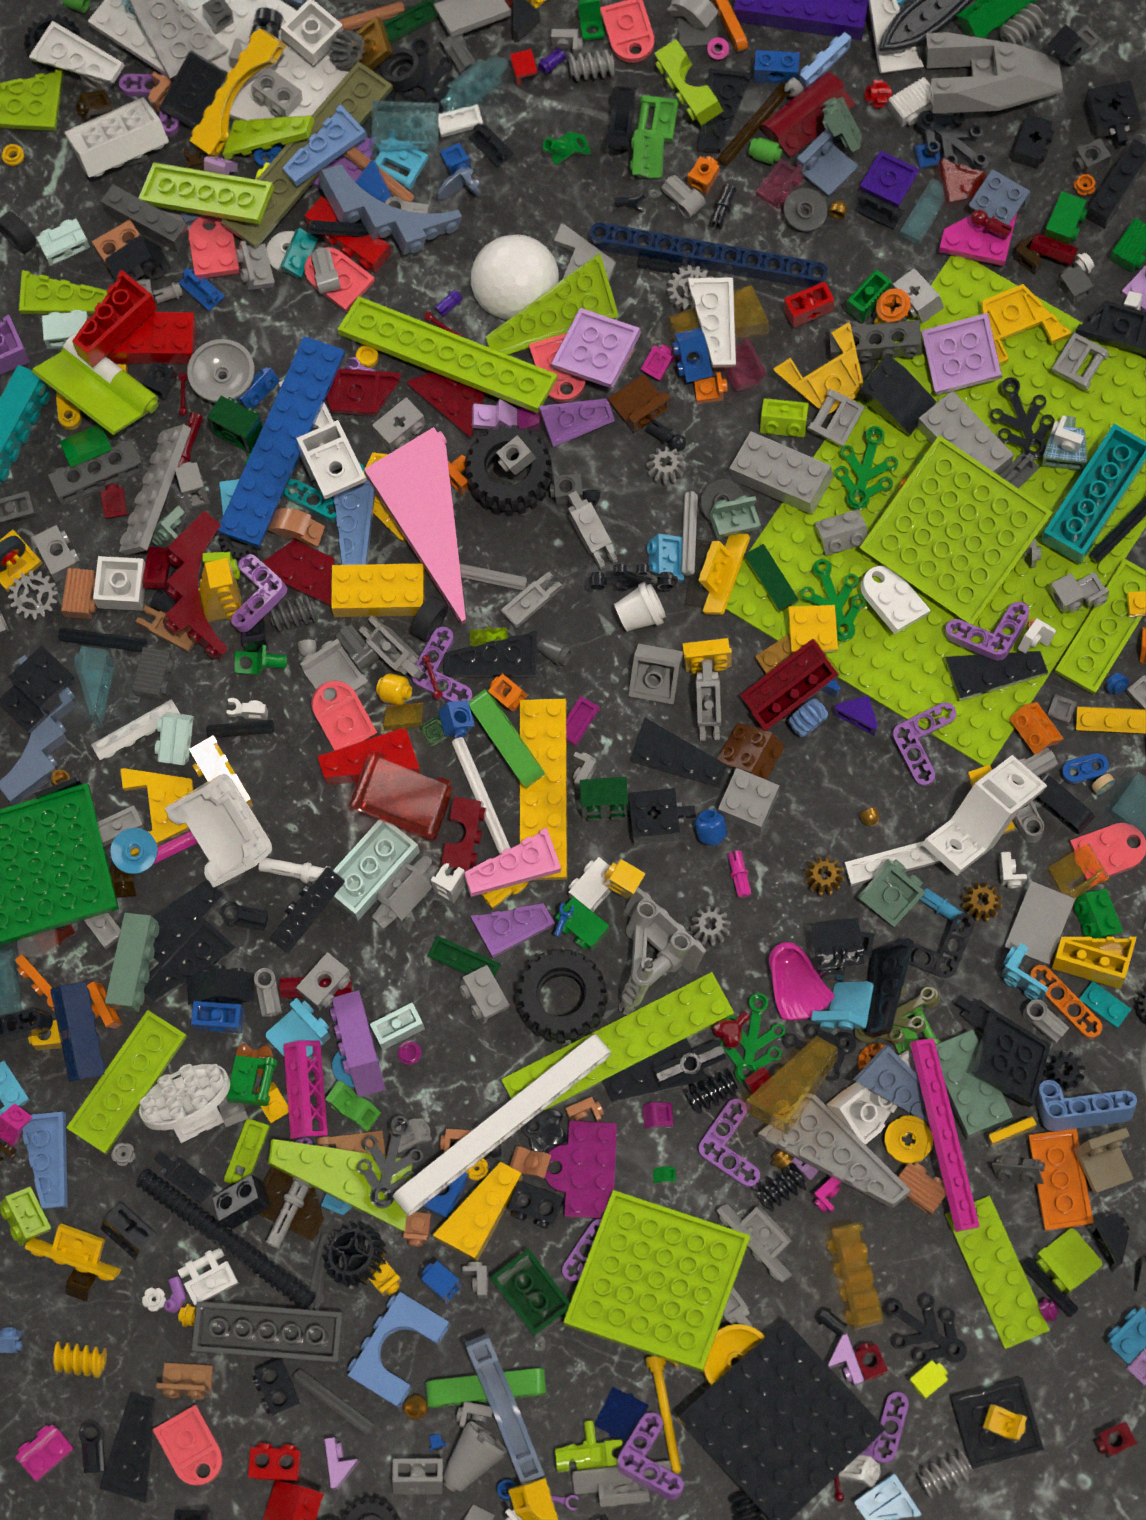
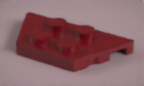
(361, 391)
(449, 399)
(304, 570)

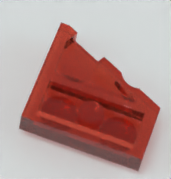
(960, 180)

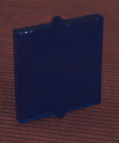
(621, 1414)

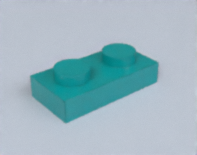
(298, 252)
(1105, 1005)

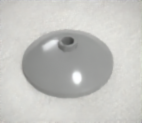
(218, 359)

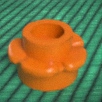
(1085, 179)

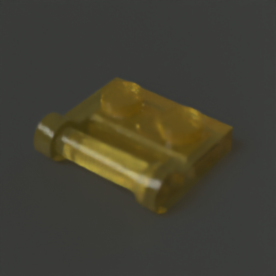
(1074, 867)

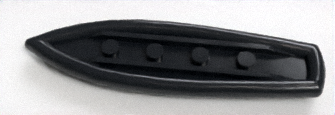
(918, 19)

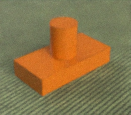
(457, 480)
(109, 1016)

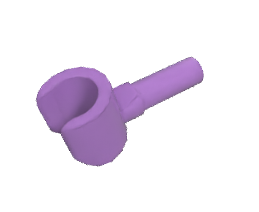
(356, 365)
(564, 1501)

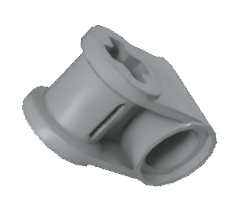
(1028, 817)

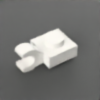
(249, 710)

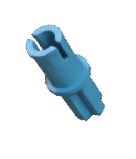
(940, 905)

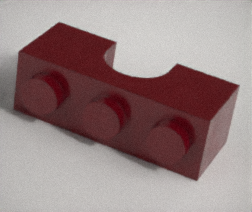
(470, 814)

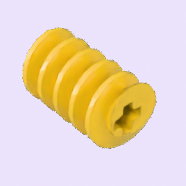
(78, 1360)

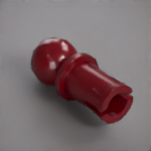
(980, 218)

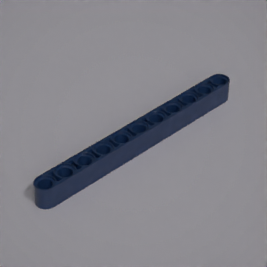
(700, 248)

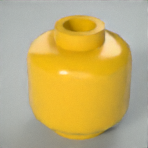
(394, 689)

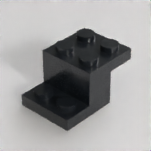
(35, 689)

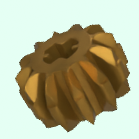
(833, 875)
(992, 901)

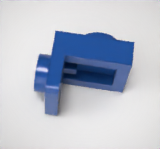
(455, 158)

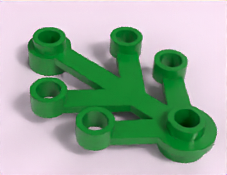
(865, 471)
(839, 601)
(753, 1043)

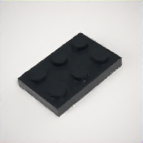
(193, 89)

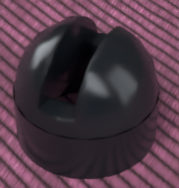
(591, 495)

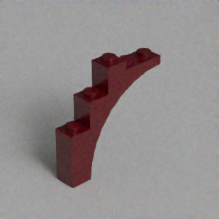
(187, 613)

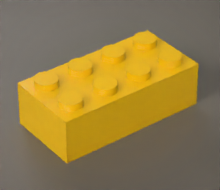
(377, 590)

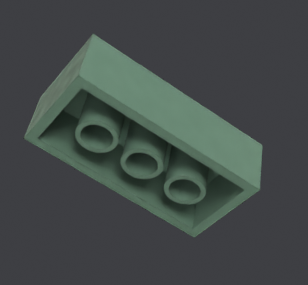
(974, 1102)

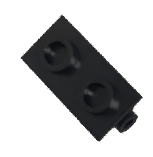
(490, 144)
(879, 210)

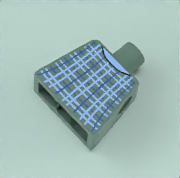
(1060, 458)

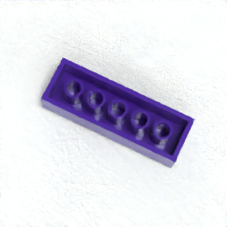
(808, 16)

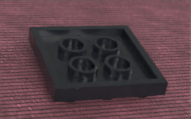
(1011, 1059)
(985, 1446)

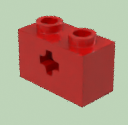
(809, 304)

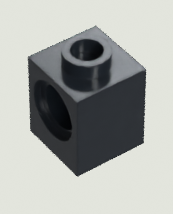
(164, 387)

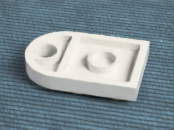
(893, 599)

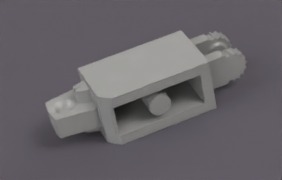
(404, 891)

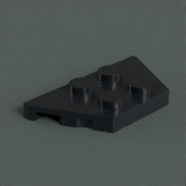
(1116, 326)

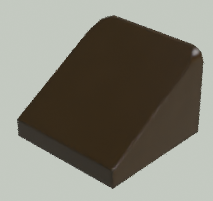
(80, 1284)

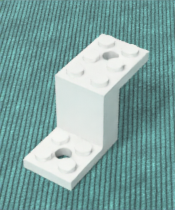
(327, 451)
(984, 815)

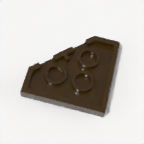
(307, 1219)

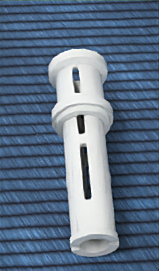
(305, 872)

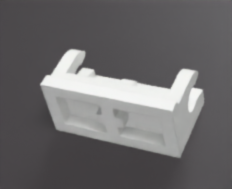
(450, 885)

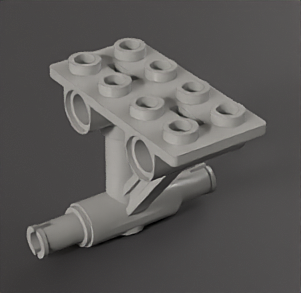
(669, 937)

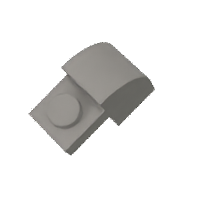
(697, 12)

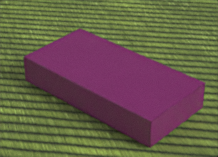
(580, 720)

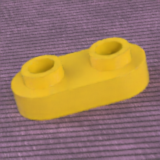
(64, 408)

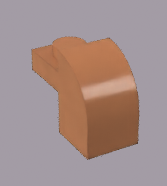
(296, 524)

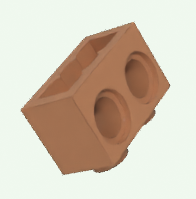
(114, 240)

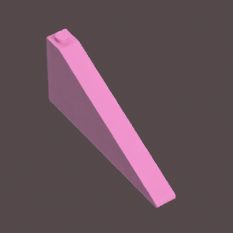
(419, 498)

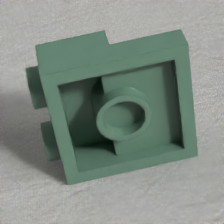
(839, 120)
(892, 891)

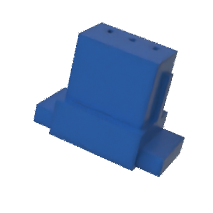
(436, 1442)

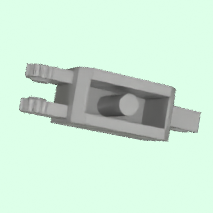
(590, 529)
(392, 648)
(708, 700)

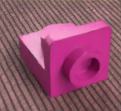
(658, 361)
(12, 1123)
(829, 1189)

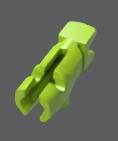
(588, 1455)

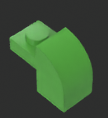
(354, 1109)

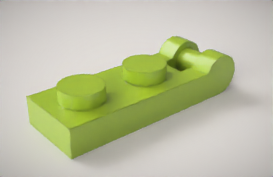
(247, 1150)

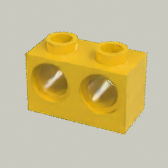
(622, 878)

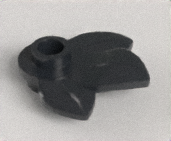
(548, 1131)

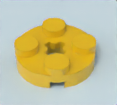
(920, 1133)

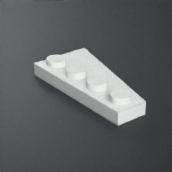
(882, 14)
(70, 52)
(715, 312)

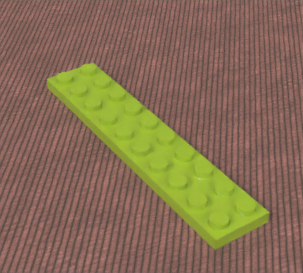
(447, 354)
(638, 1035)

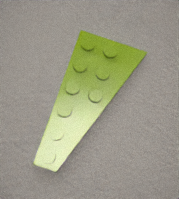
(31, 102)
(557, 308)
(336, 1174)

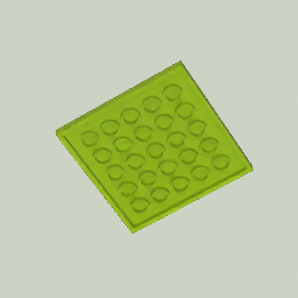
(956, 530)
(657, 1280)

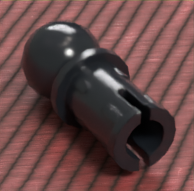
(663, 433)

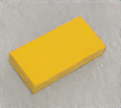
(1011, 1131)

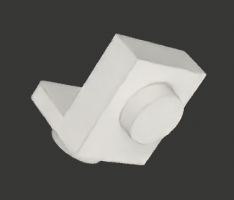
(1066, 439)

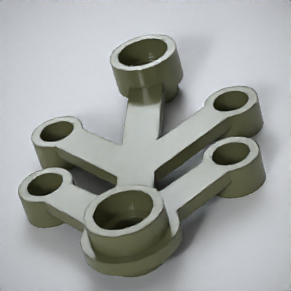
(900, 1021)

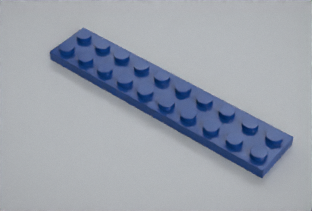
(277, 447)

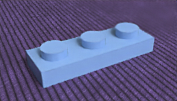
(825, 59)

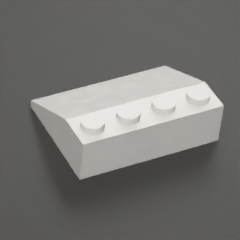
(117, 137)

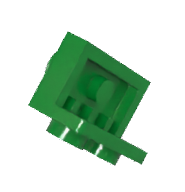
(1097, 915)

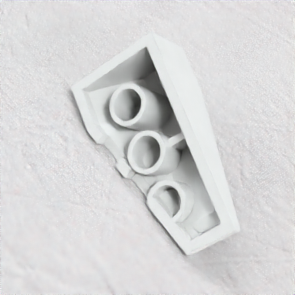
(864, 1109)

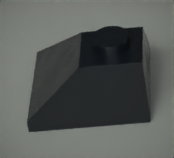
(1111, 1238)

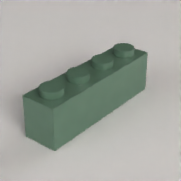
(132, 962)

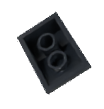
(896, 395)

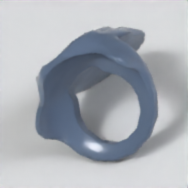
(457, 181)

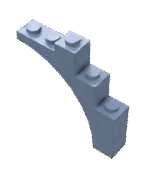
(381, 219)
(36, 763)

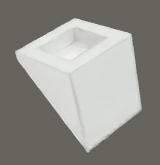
(1133, 300)

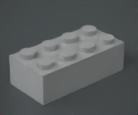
(964, 429)
(781, 472)

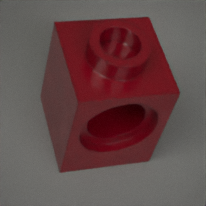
(870, 1373)
(1123, 1432)

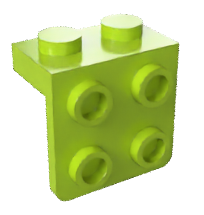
(1068, 1261)

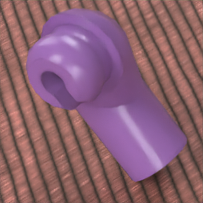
(177, 1297)

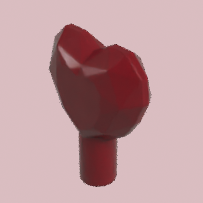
(731, 1030)

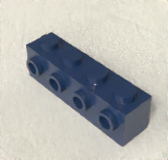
(77, 1031)

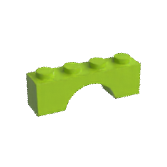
(700, 100)

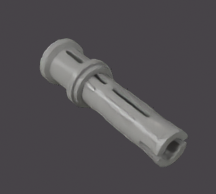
(290, 1199)

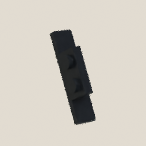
(306, 910)

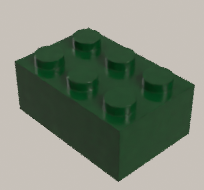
(531, 1293)

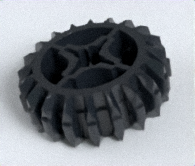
(37, 31)
(348, 1244)

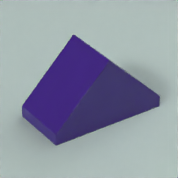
(858, 713)

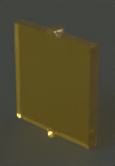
(403, 716)

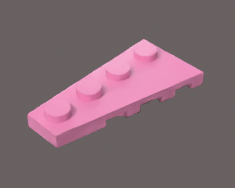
(522, 863)

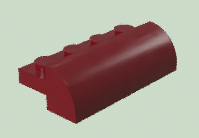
(803, 115)
(790, 684)

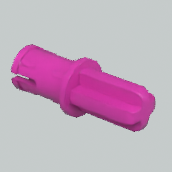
(739, 874)

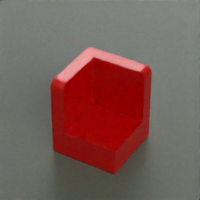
(523, 65)

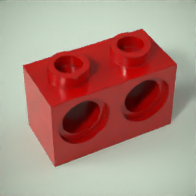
(274, 1470)

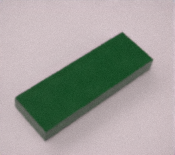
(410, 20)
(771, 578)
(460, 958)

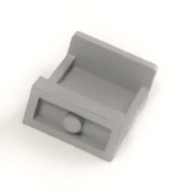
(333, 664)

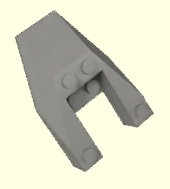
(1000, 72)

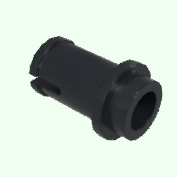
(831, 1321)

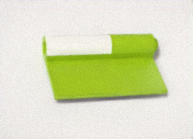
(99, 391)

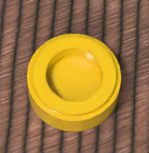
(367, 356)

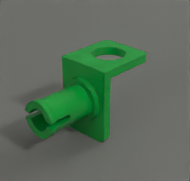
(590, 17)
(566, 146)
(259, 661)

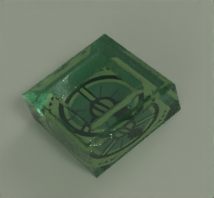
(433, 731)

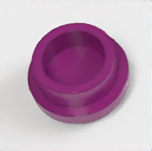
(409, 1053)
(1049, 1310)

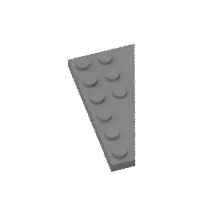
(175, 32)
(834, 1149)

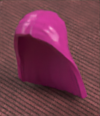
(796, 983)

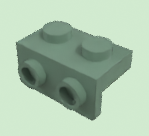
(734, 516)

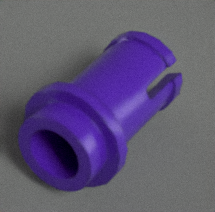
(547, 64)
(448, 303)

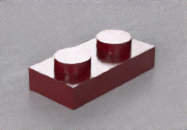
(1053, 248)
(156, 568)

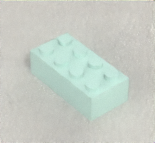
(372, 865)

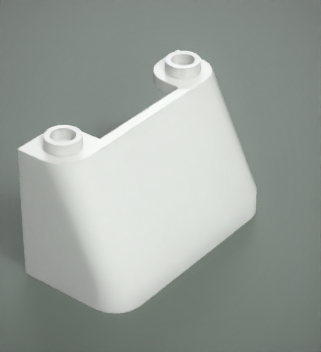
(222, 828)

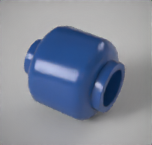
(711, 827)

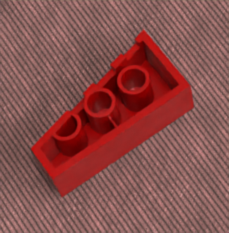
(114, 319)
(346, 763)

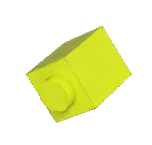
(929, 1379)

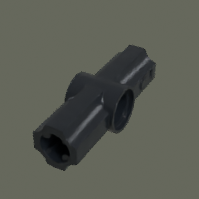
(675, 1070)

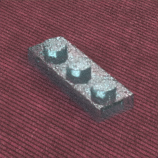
(924, 212)

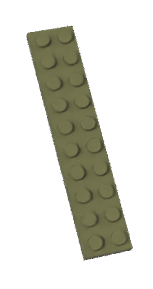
(356, 96)

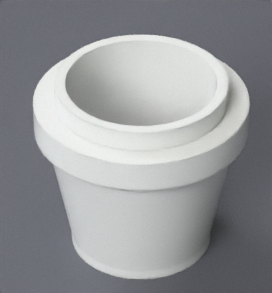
(640, 608)

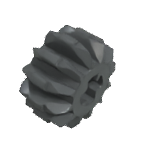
(347, 49)

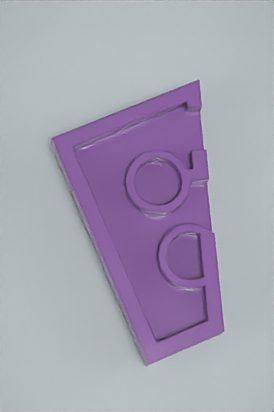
(574, 419)
(512, 927)

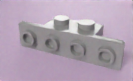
(766, 1237)
(613, 1486)

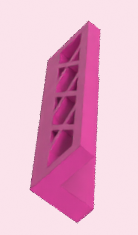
(300, 1089)

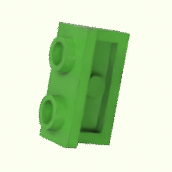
(647, 154)

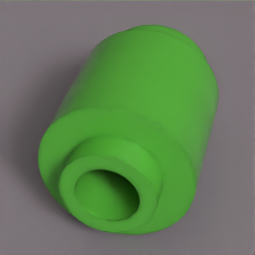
(765, 150)

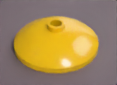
(730, 1343)

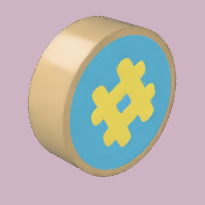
(1103, 784)

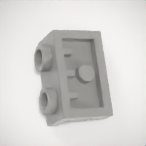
(255, 266)

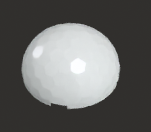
(512, 274)

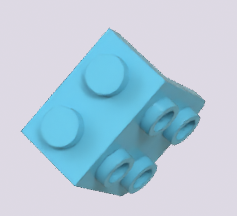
(1016, 978)
(848, 1008)
(298, 1026)

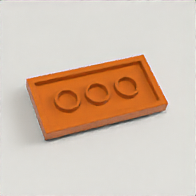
(1064, 1191)

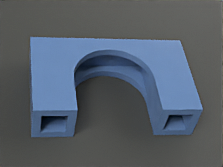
(402, 1315)

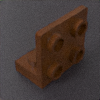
(639, 403)

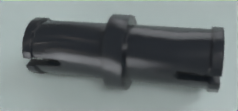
(722, 206)

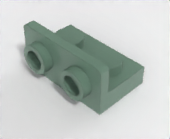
(163, 532)

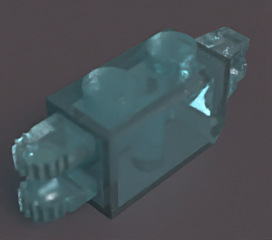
(475, 83)

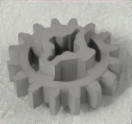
(680, 285)
(24, 599)

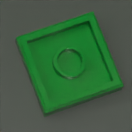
(85, 445)

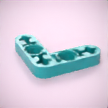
(321, 508)

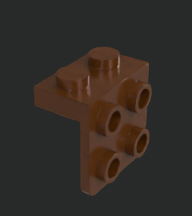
(751, 750)

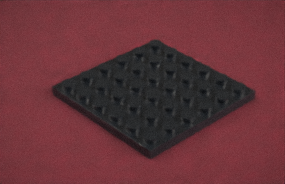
(781, 1424)

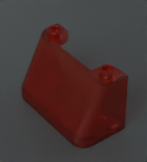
(401, 796)

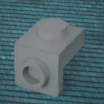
(1093, 590)

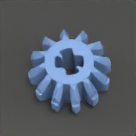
(808, 717)

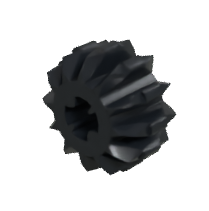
(1074, 1074)

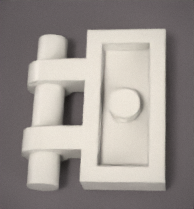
(210, 1283)

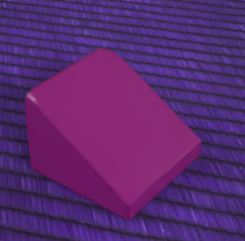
(528, 419)
(657, 1115)

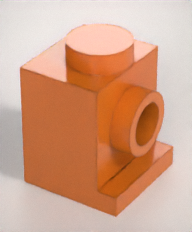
(702, 180)
(500, 686)

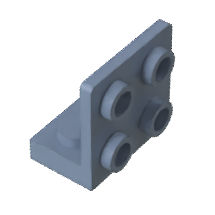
(826, 164)
(1000, 197)

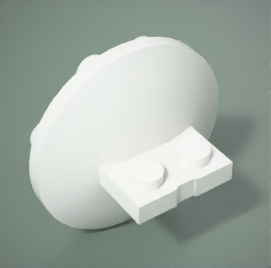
(186, 1102)

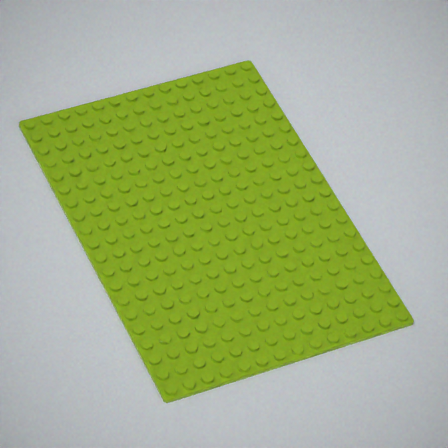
(909, 667)

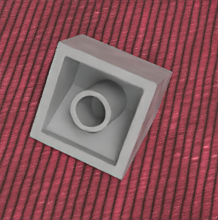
(655, 673)

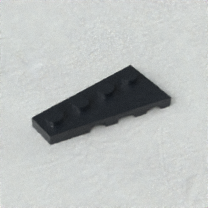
(509, 656)
(980, 675)
(671, 754)
(183, 915)
(640, 1079)
(131, 1454)

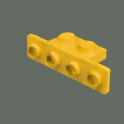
(721, 571)
(75, 1249)

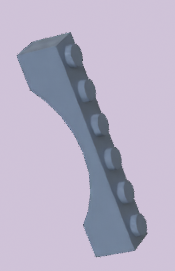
(504, 1408)

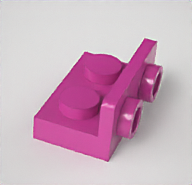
(44, 1452)

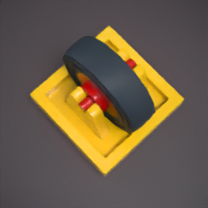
(15, 559)

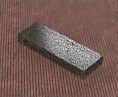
(697, 593)

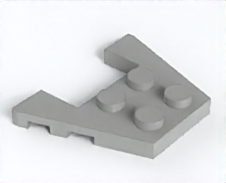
(582, 251)

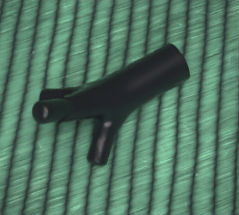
(631, 201)

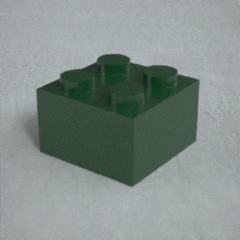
(235, 423)
(604, 798)

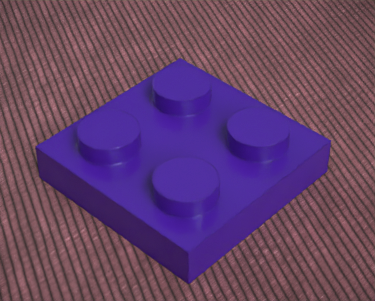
(889, 179)

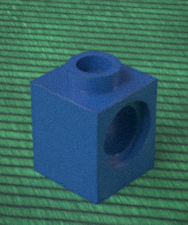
(456, 710)

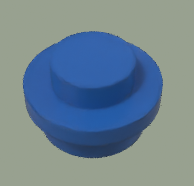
(1117, 683)

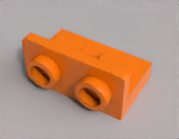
(1035, 727)

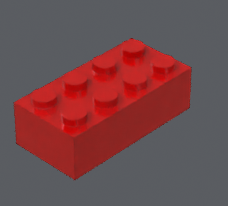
(159, 338)

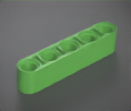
(506, 738)
(469, 1388)

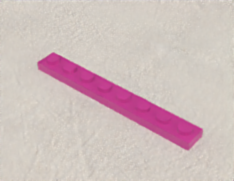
(944, 1135)

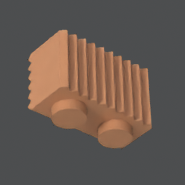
(79, 594)
(925, 1191)

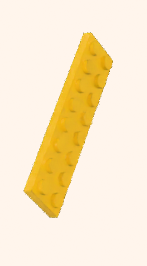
(545, 801)

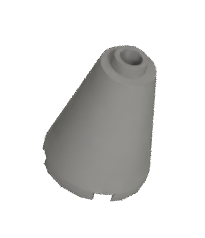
(472, 1457)

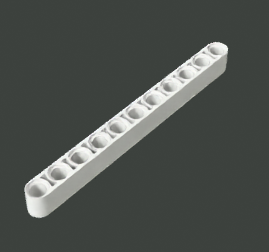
(501, 1124)

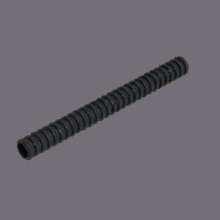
(225, 1239)

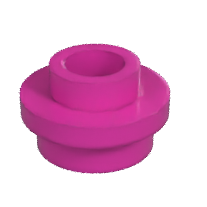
(718, 55)

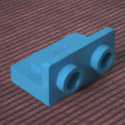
(666, 555)
(1131, 1338)

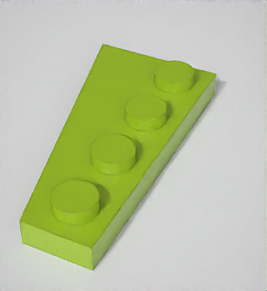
(265, 133)
(48, 295)

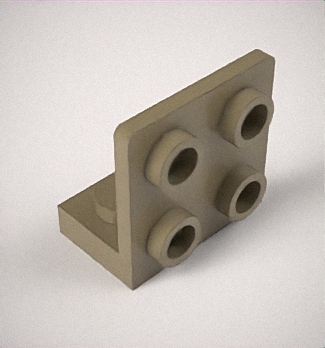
(1104, 1161)

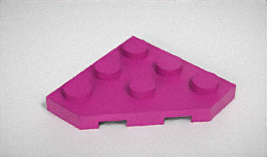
(975, 243)

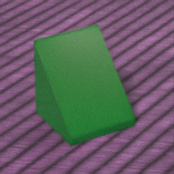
(664, 1175)

